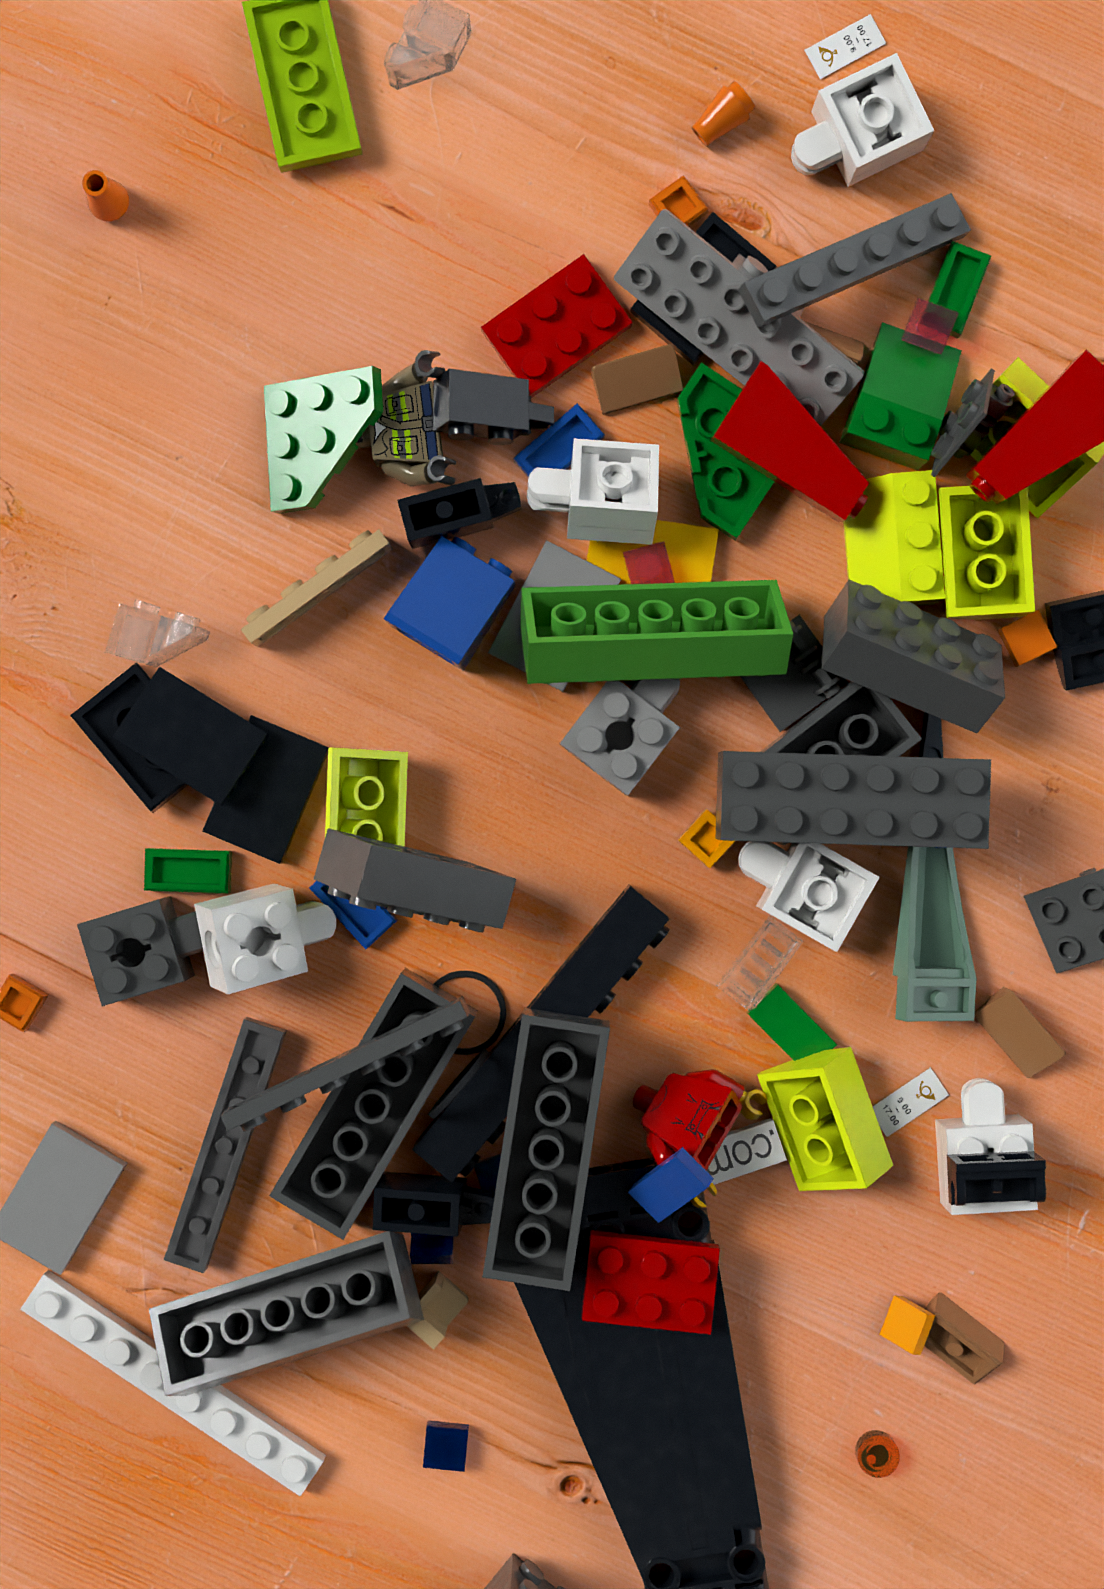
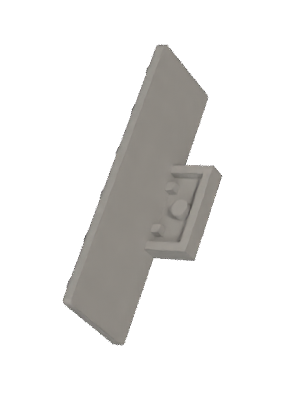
(699, 297)

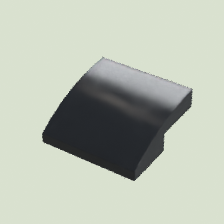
(1079, 637)

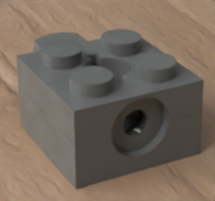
(140, 949)

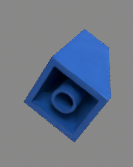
(452, 601)

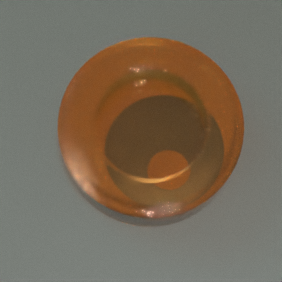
(877, 1453)

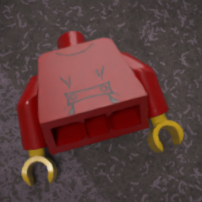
(694, 1114)

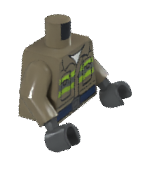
(404, 433)

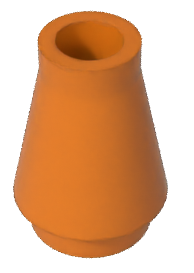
(724, 113)
(105, 197)

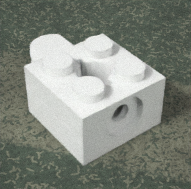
(864, 124)
(601, 471)
(809, 887)
(259, 936)
(981, 1130)

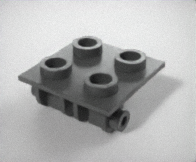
(966, 427)
(802, 687)
(1071, 919)

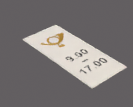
(845, 46)
(909, 1102)

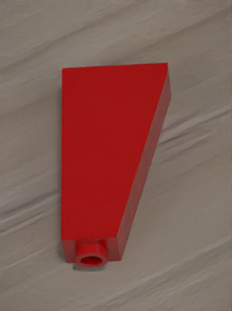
(1047, 435)
(788, 446)

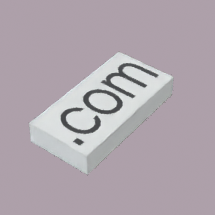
(747, 1151)

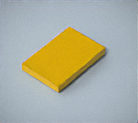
(688, 547)

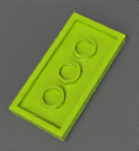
(302, 82)

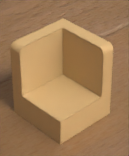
(440, 1305)

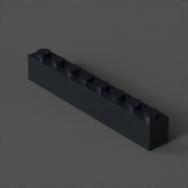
(575, 989)

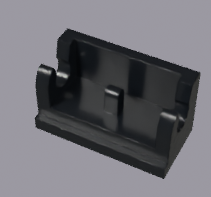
(996, 1177)

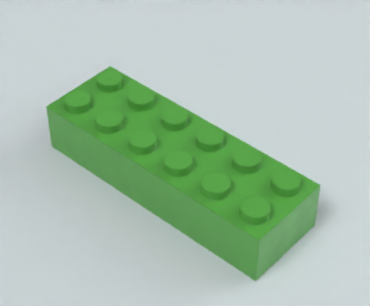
(654, 631)

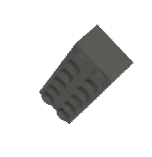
(853, 799)
(368, 1115)
(546, 1149)
(285, 1314)

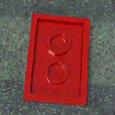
(557, 325)
(650, 1282)

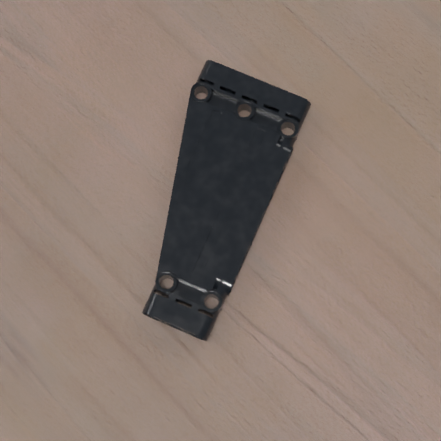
(657, 1410)

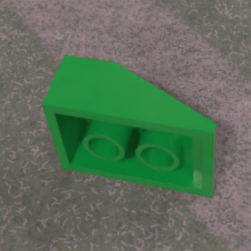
(901, 400)

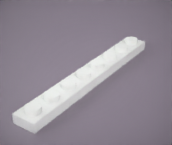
(136, 1360)

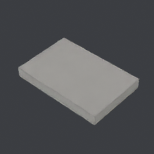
(551, 569)
(58, 1197)

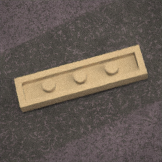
(301, 596)

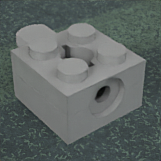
(624, 730)

